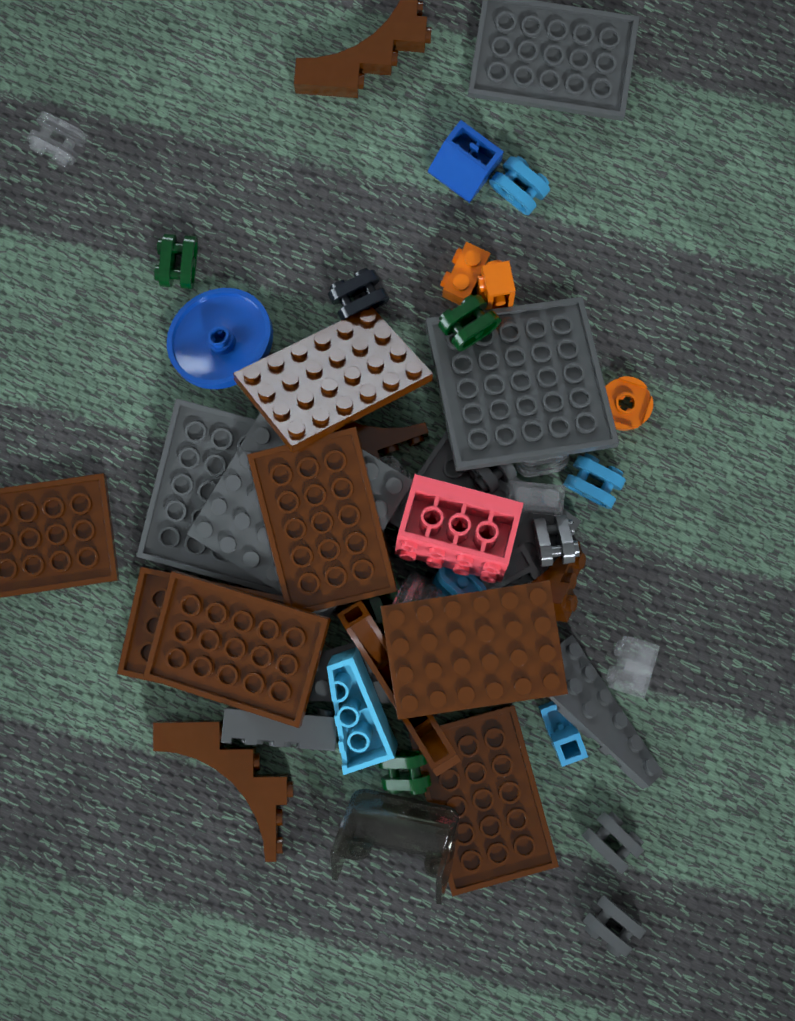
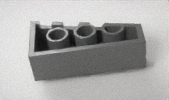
(316, 732)

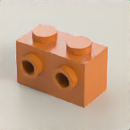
(463, 278)
(496, 284)

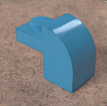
(563, 735)

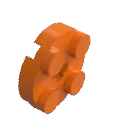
(640, 397)

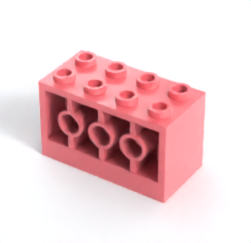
(458, 529)

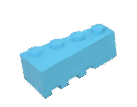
(359, 716)

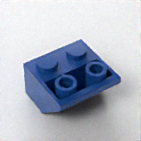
(465, 161)

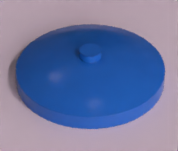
(218, 336)

